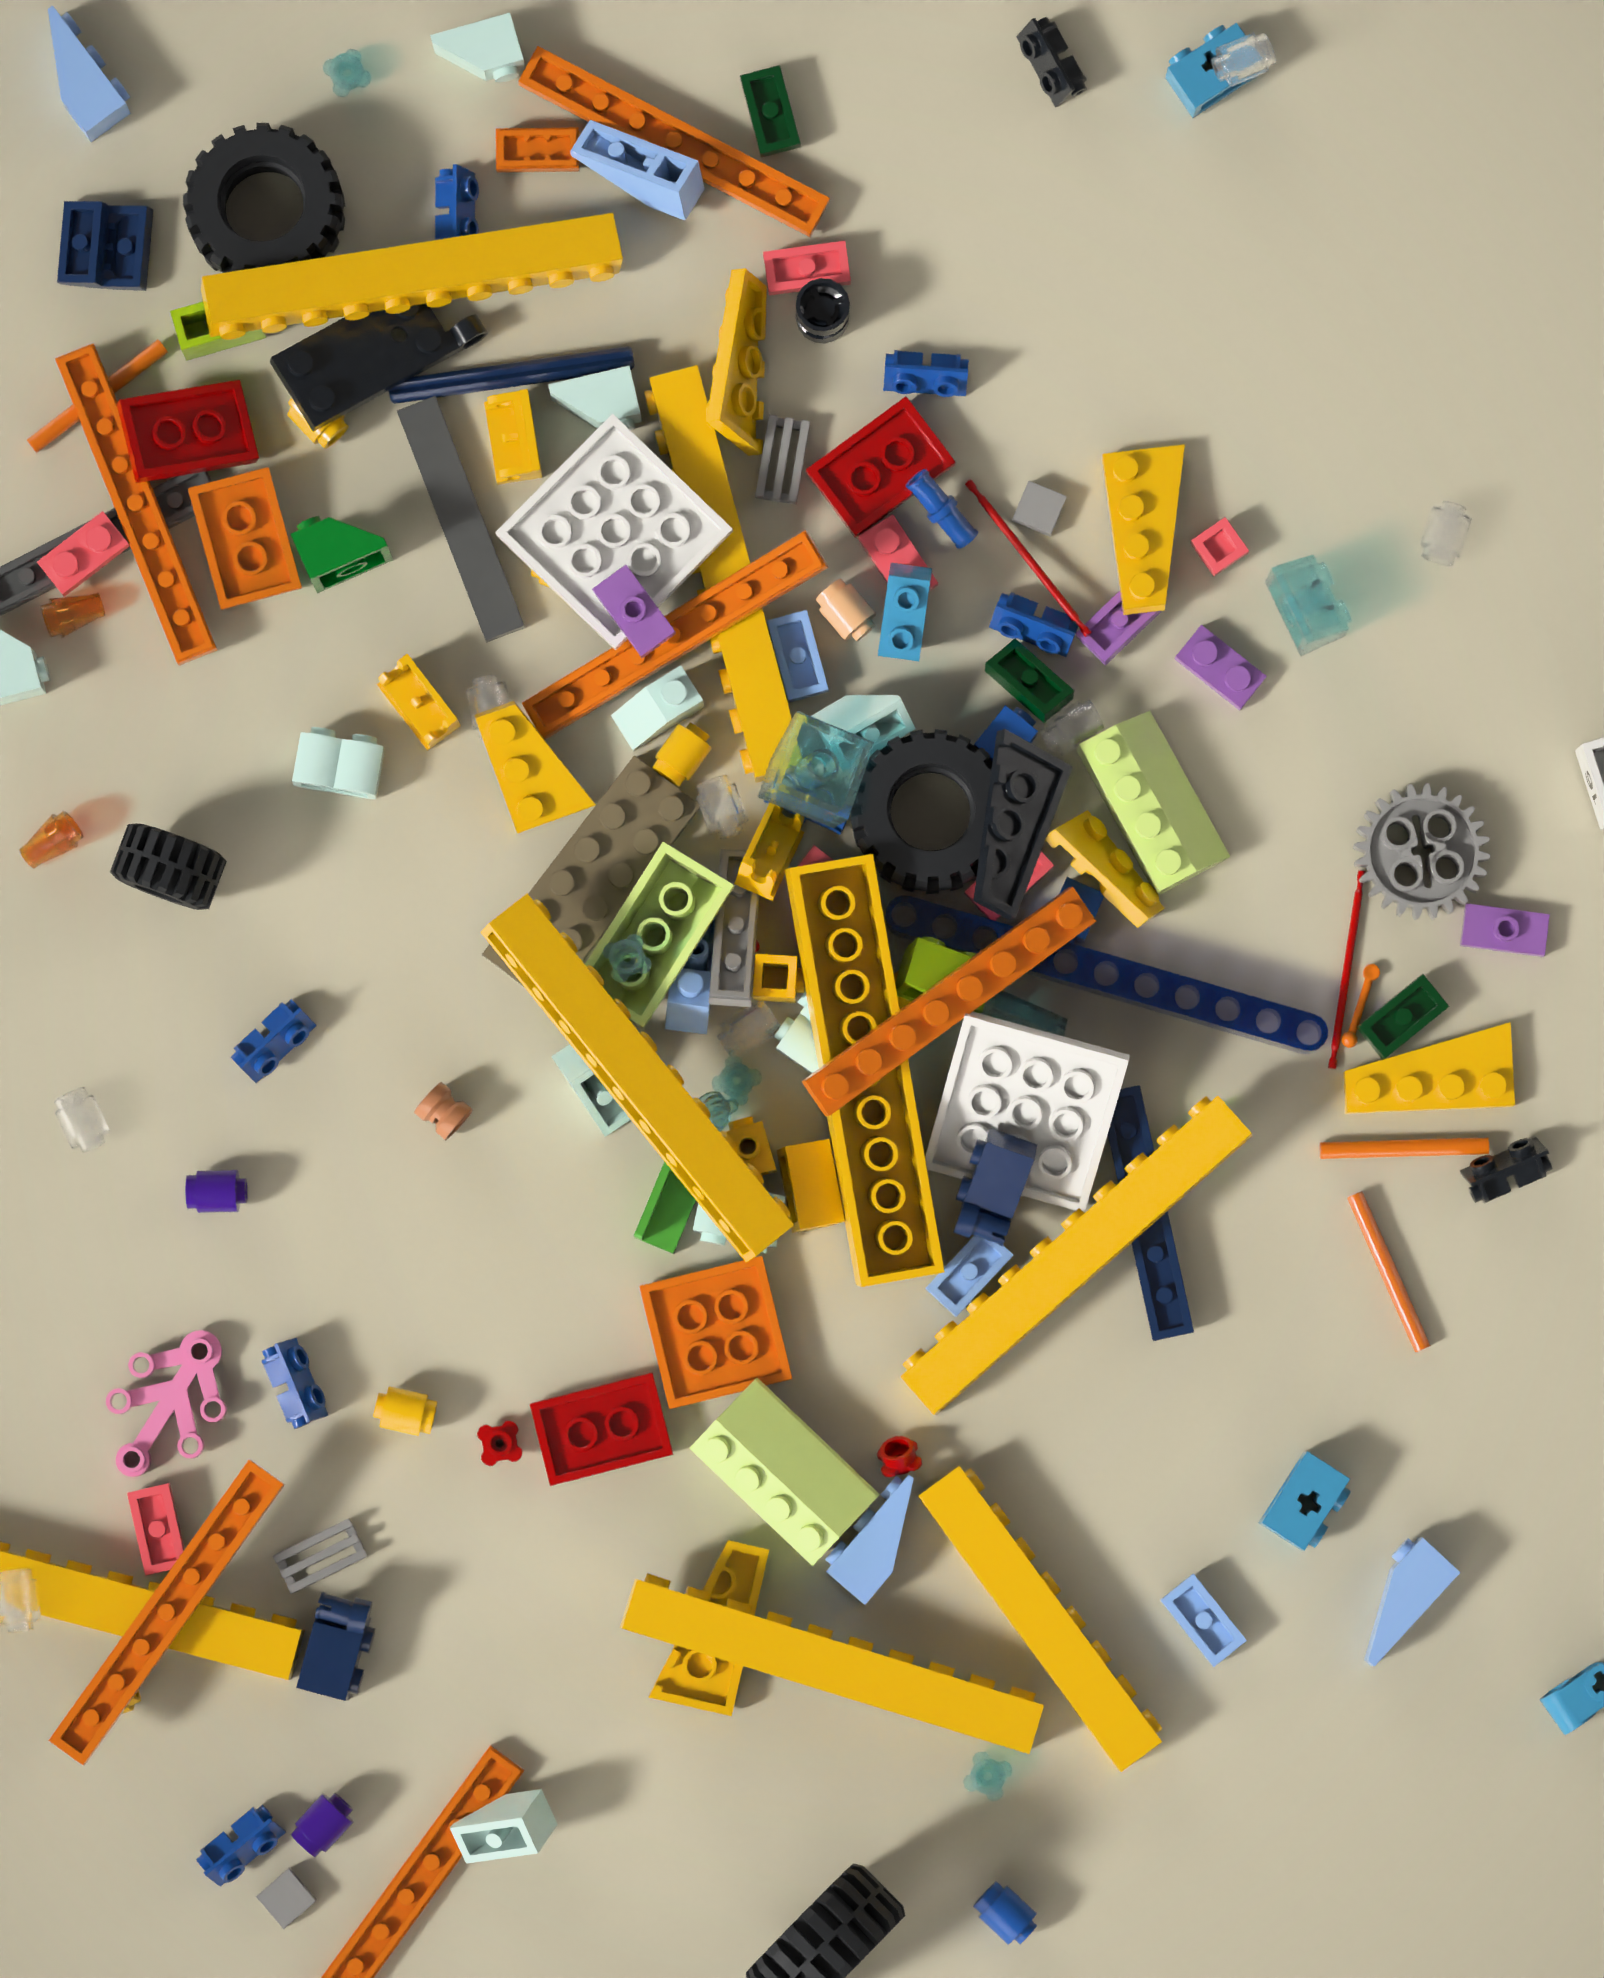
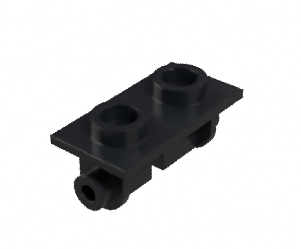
(1041, 44)
(1488, 1174)

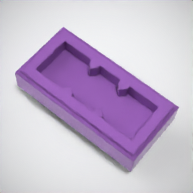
(633, 611)
(1504, 930)

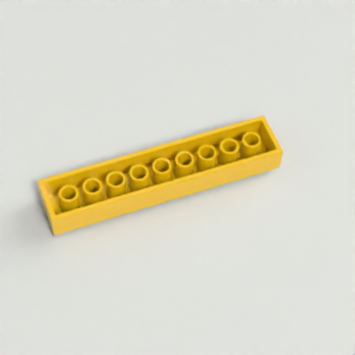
(878, 1131)

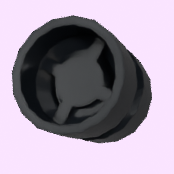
(822, 310)

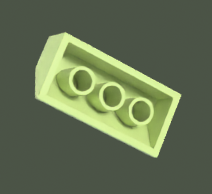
(1152, 802)
(671, 914)
(784, 1471)

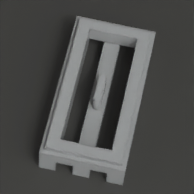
(788, 424)
(287, 1572)

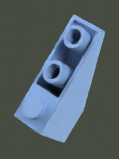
(84, 88)
(689, 995)
(872, 1553)

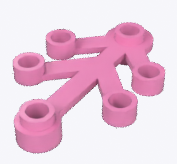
(171, 1397)

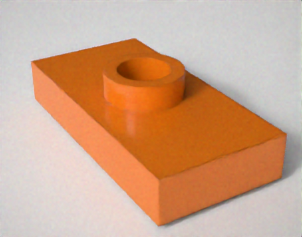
(536, 149)

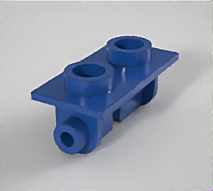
(458, 192)
(908, 375)
(1016, 619)
(287, 1029)
(289, 1364)
(227, 1859)

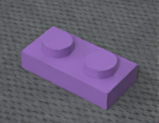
(1113, 630)
(1220, 667)

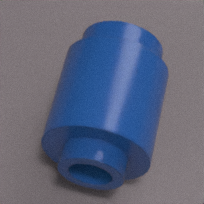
(1006, 1913)

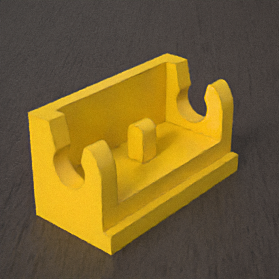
(513, 437)
(418, 702)
(770, 852)
(810, 1185)

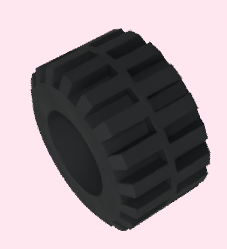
(168, 866)

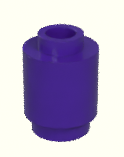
(216, 1191)
(323, 1824)

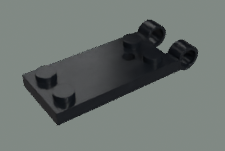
(361, 360)

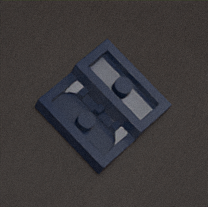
(105, 245)

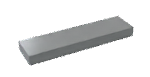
(734, 939)

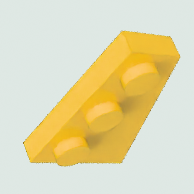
(528, 771)
(1098, 856)

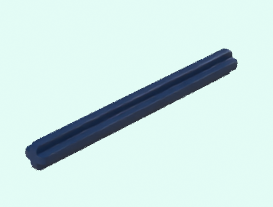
(511, 374)

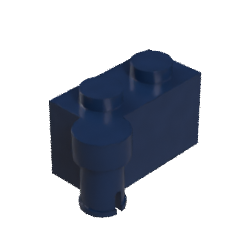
(995, 1186)
(336, 1647)

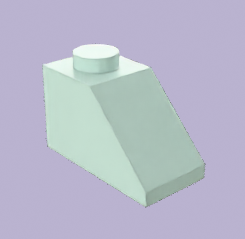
(483, 48)
(599, 396)
(20, 671)
(658, 708)
(870, 717)
(591, 1092)
(505, 1828)

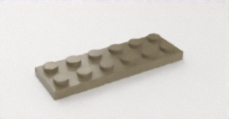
(609, 855)

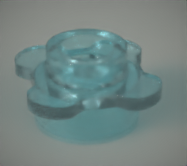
(342, 62)
(631, 946)
(735, 1068)
(719, 1108)
(991, 1787)

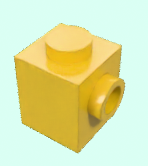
(777, 978)
(752, 1144)

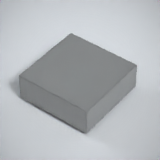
(1039, 508)
(286, 1898)

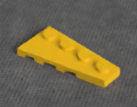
(1444, 1076)
(701, 1679)

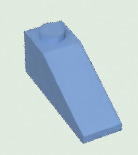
(641, 168)
(1409, 1590)

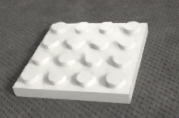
(611, 510)
(1033, 1089)

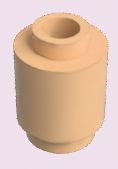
(846, 610)

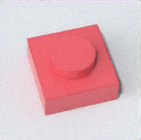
(1219, 546)

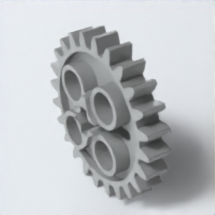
(1459, 846)

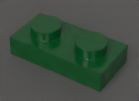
(770, 111)
(1029, 680)
(1402, 1016)

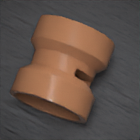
(443, 1111)

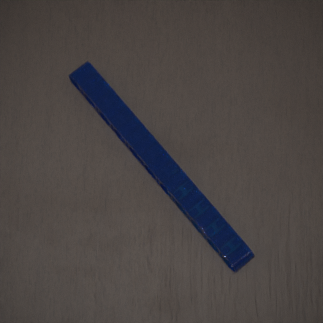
(1127, 972)

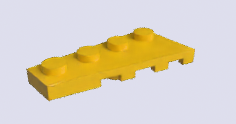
(739, 364)
(1142, 513)

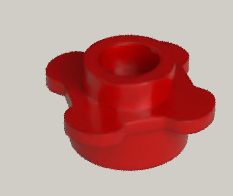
(489, 1436)
(898, 1456)

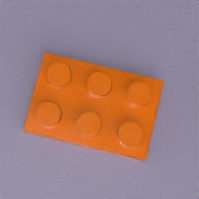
(244, 538)

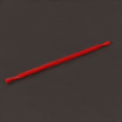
(1028, 558)
(1346, 972)

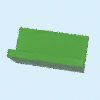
(665, 1212)

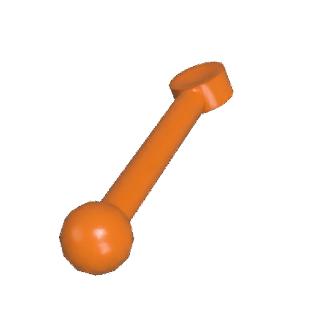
(1370, 973)

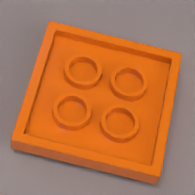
(715, 1332)

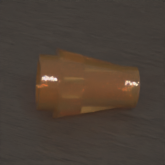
(71, 613)
(52, 839)

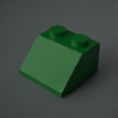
(337, 551)

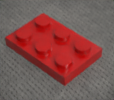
(187, 431)
(871, 468)
(601, 1429)

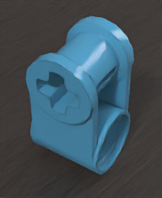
(1574, 1699)

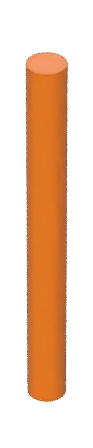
(117, 381)
(1404, 1148)
(1388, 1271)

